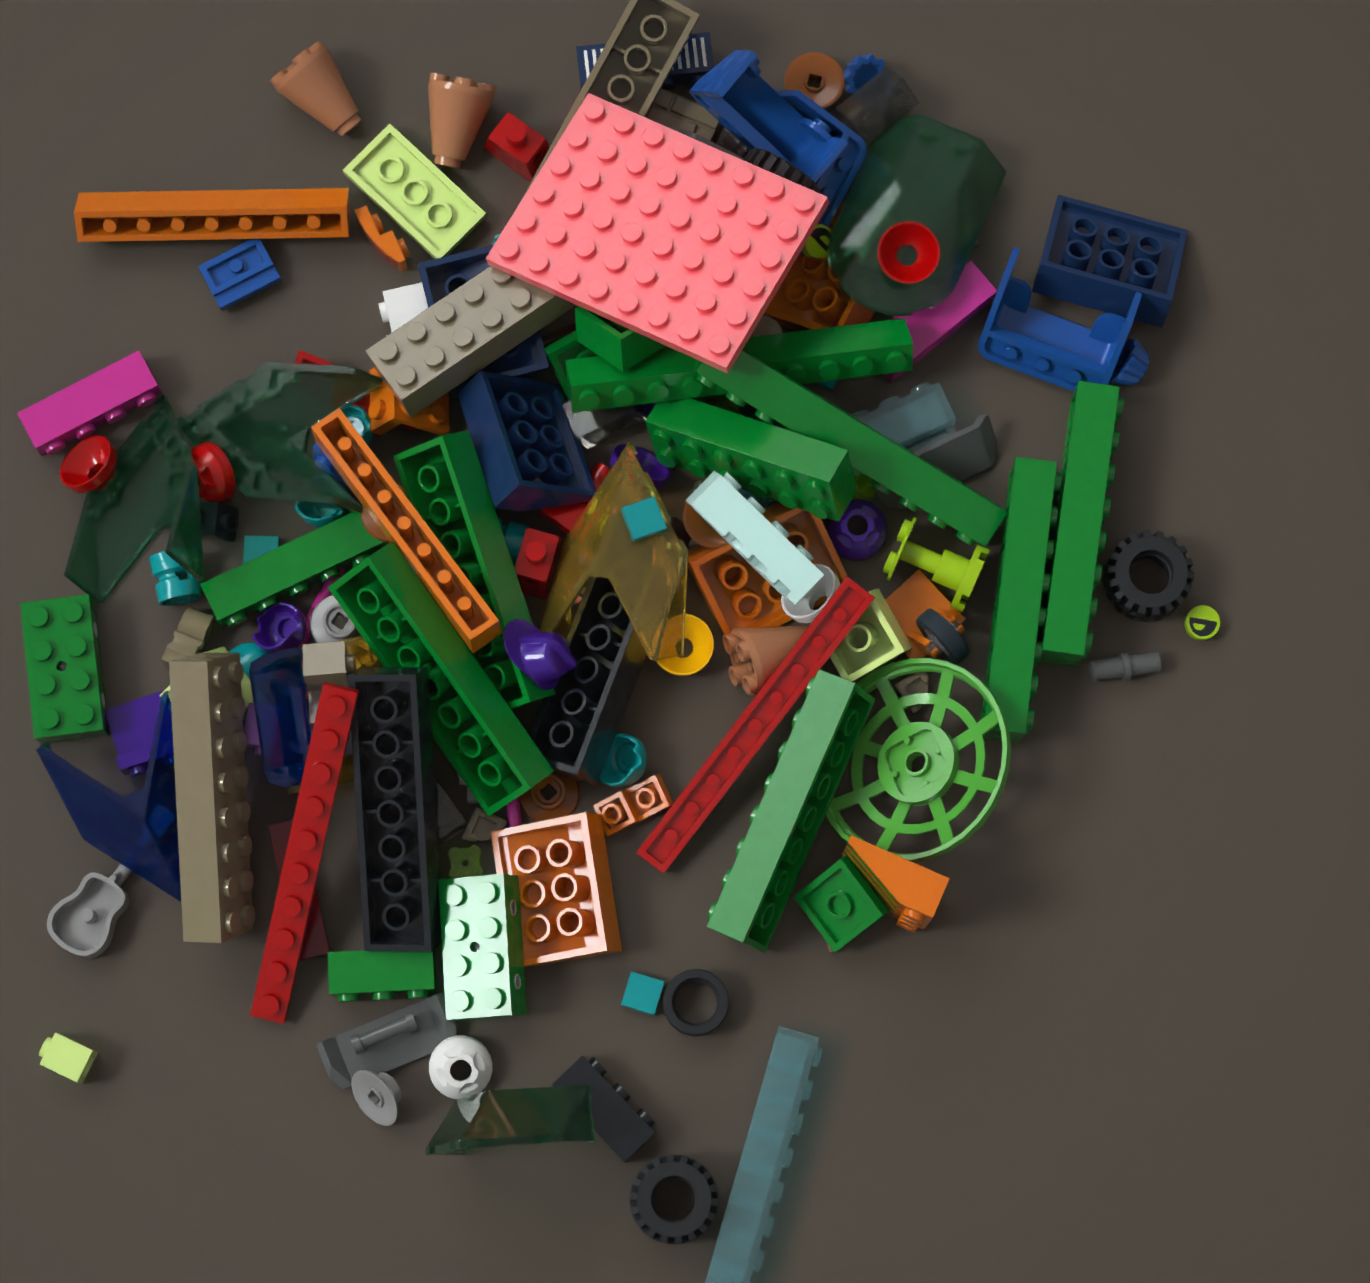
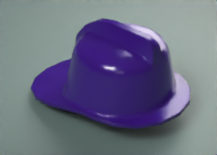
(538, 653)

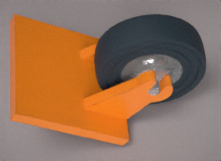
(928, 620)

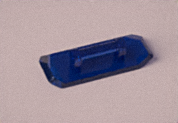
(281, 715)

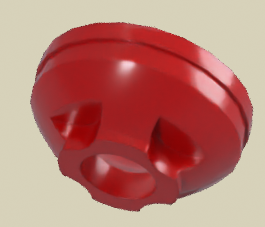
(921, 240)
(85, 461)
(214, 471)

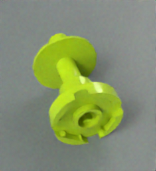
(948, 569)

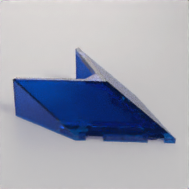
(133, 828)

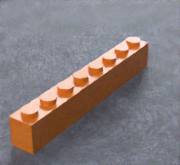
(212, 214)
(406, 529)

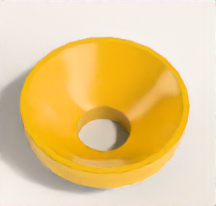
(703, 645)

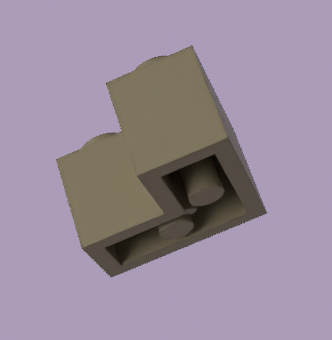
(325, 663)

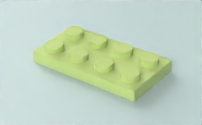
(414, 193)

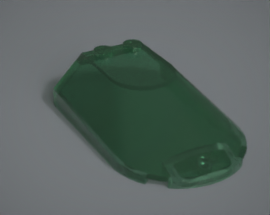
(923, 176)

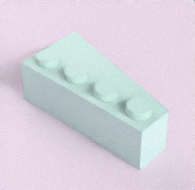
(754, 537)

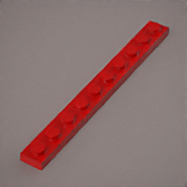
(755, 724)
(304, 852)

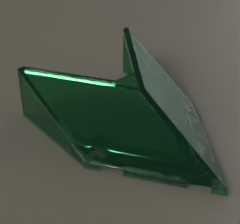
(267, 428)
(149, 493)
(514, 1118)

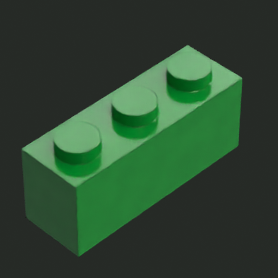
(381, 974)

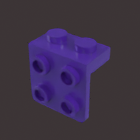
(133, 732)

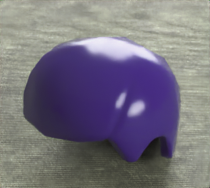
(280, 628)

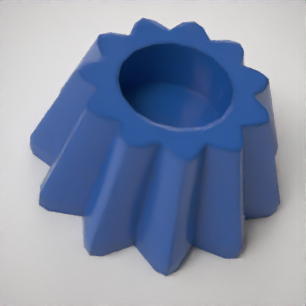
(861, 71)
(1131, 364)

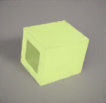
(67, 1057)

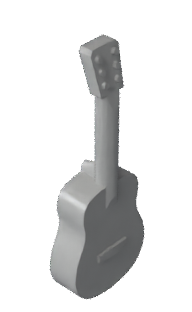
(88, 917)

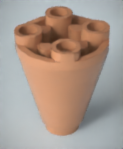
(318, 89)
(456, 116)
(757, 653)

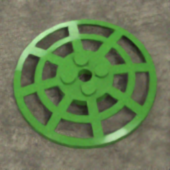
(940, 756)

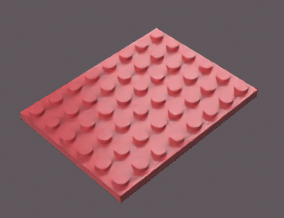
(658, 232)

